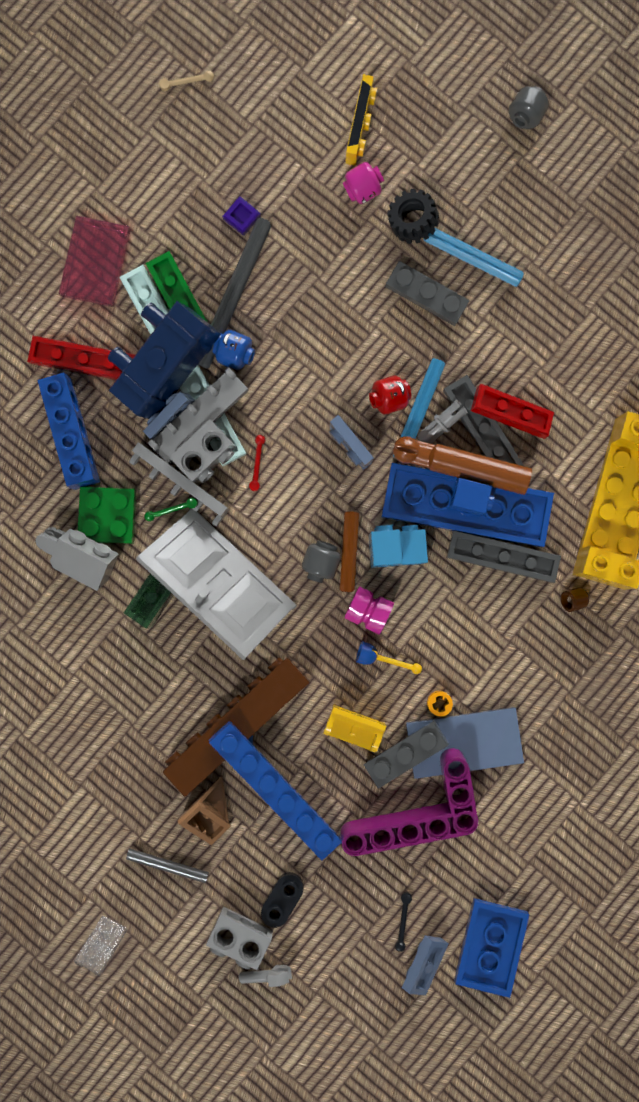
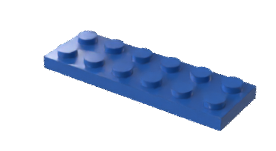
(425, 498)

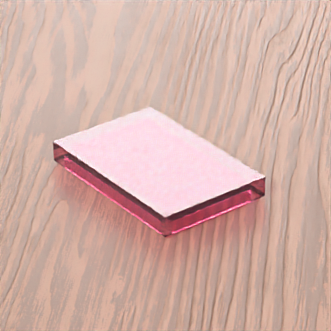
(94, 261)

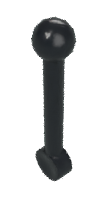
(406, 898)

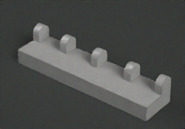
(210, 405)
(181, 482)

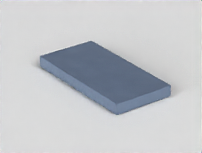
(483, 737)

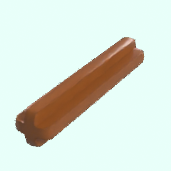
(349, 551)

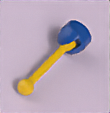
(368, 654)

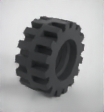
(409, 203)

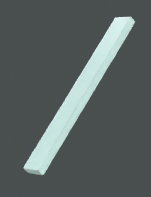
(142, 292)

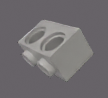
(199, 446)
(243, 931)

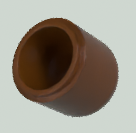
(579, 598)

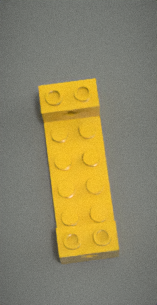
(612, 527)

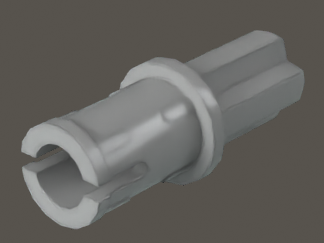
(442, 423)

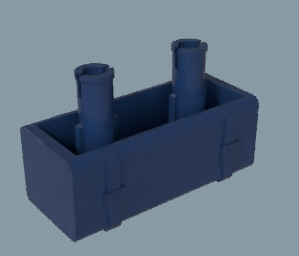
(163, 360)

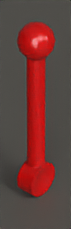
(254, 484)

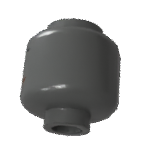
(528, 107)
(321, 561)

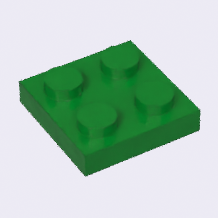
(107, 514)

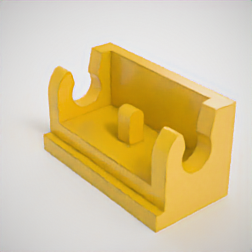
(354, 728)

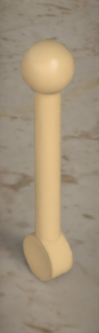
(165, 84)

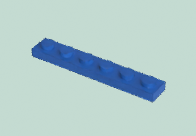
(275, 790)

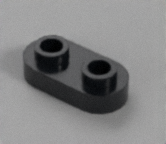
(281, 900)

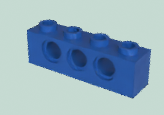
(68, 431)

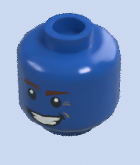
(234, 350)

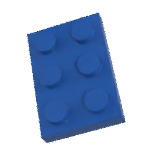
(491, 947)

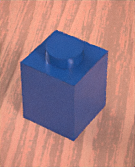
(472, 497)

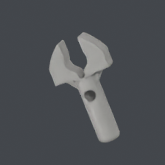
(275, 977)

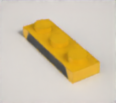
(361, 120)

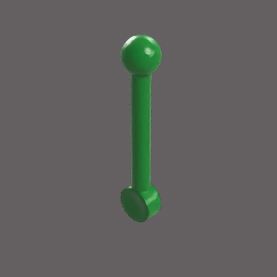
(191, 503)

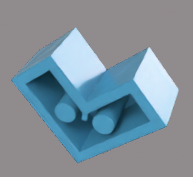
(397, 547)

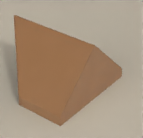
(208, 814)

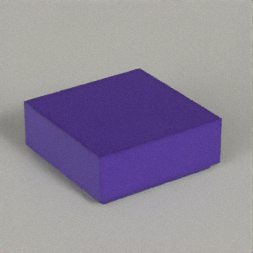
(241, 216)

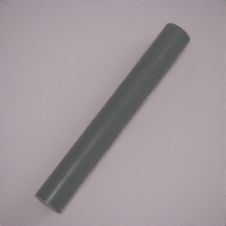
(167, 865)

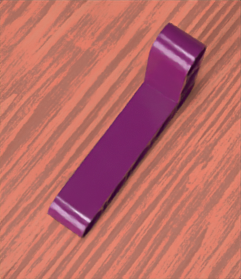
(420, 817)

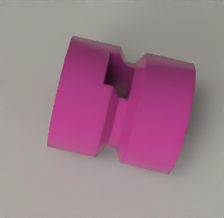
(369, 610)

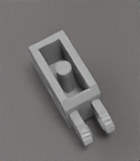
(78, 556)

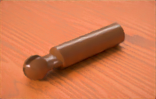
(463, 464)

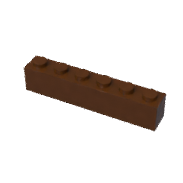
(245, 713)

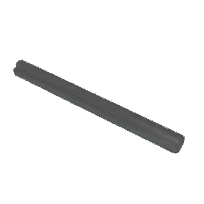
(238, 282)

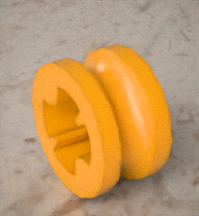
(432, 699)

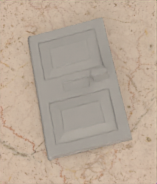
(216, 583)

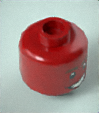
(390, 394)

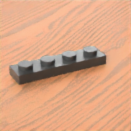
(483, 430)
(503, 557)

